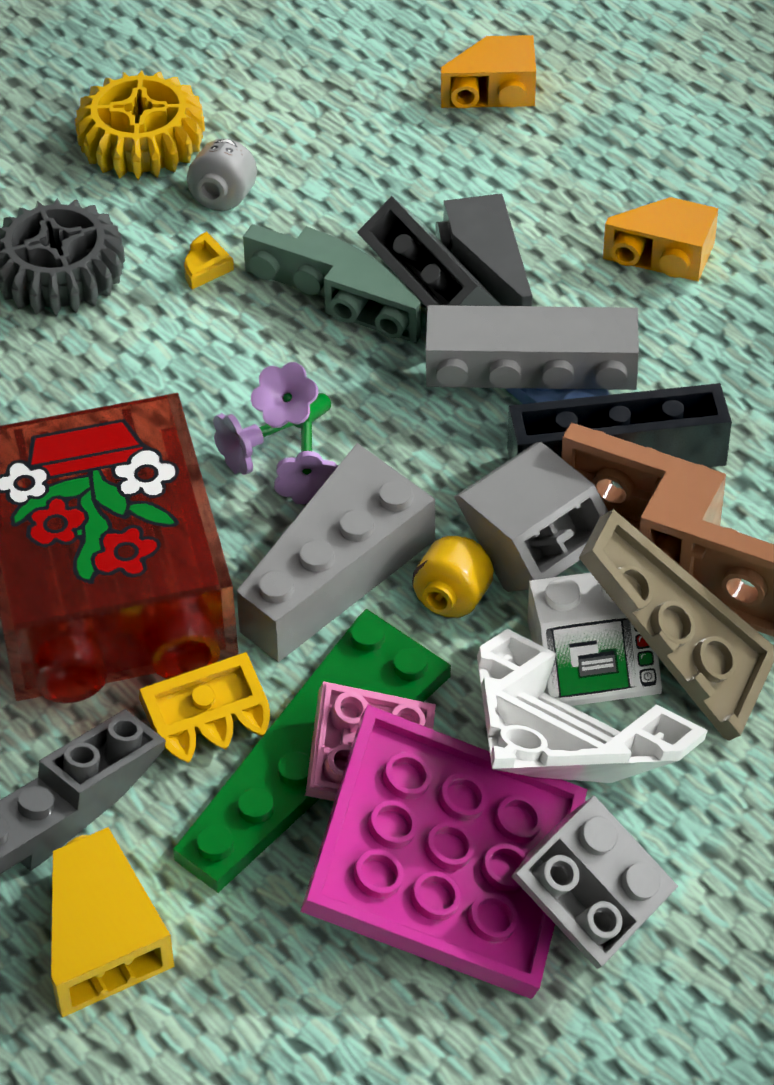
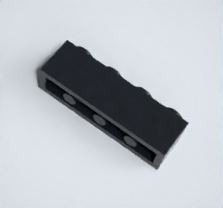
(675, 421)

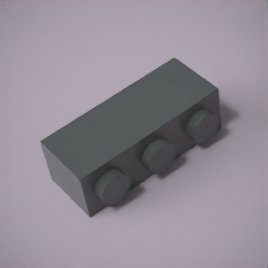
(422, 259)

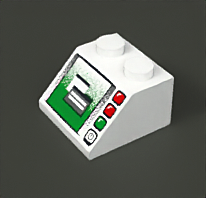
(594, 642)

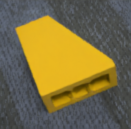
(101, 924)

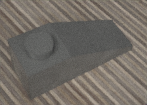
(483, 240)

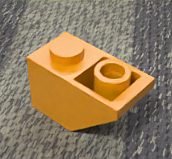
(491, 74)
(663, 237)

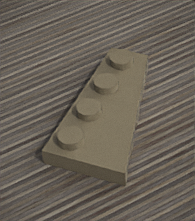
(688, 627)

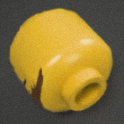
(453, 573)

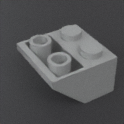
(532, 516)
(594, 880)

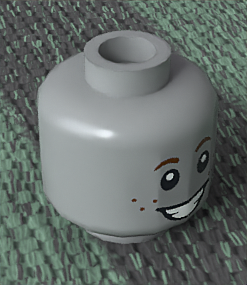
(224, 171)

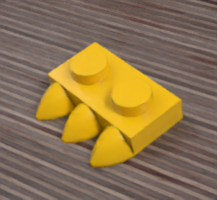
(207, 704)

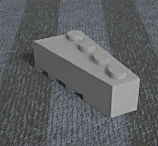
(335, 552)

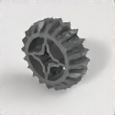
(59, 256)

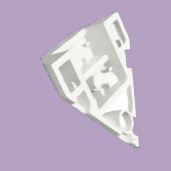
(553, 740)

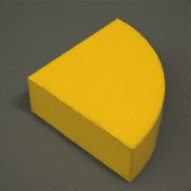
(206, 261)

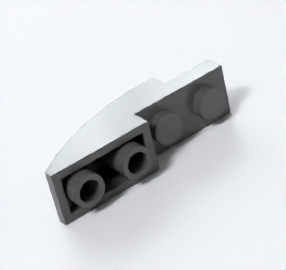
(74, 788)

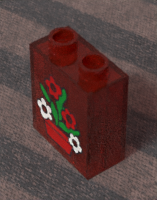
(108, 551)

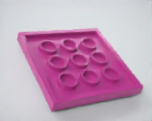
(429, 852)

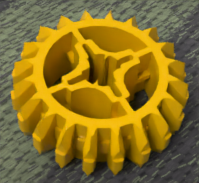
(139, 124)

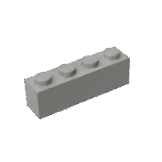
(532, 347)

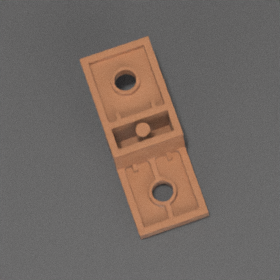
(681, 513)

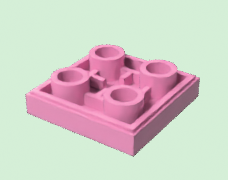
(336, 725)

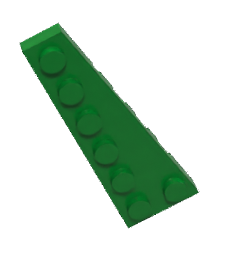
(271, 782)

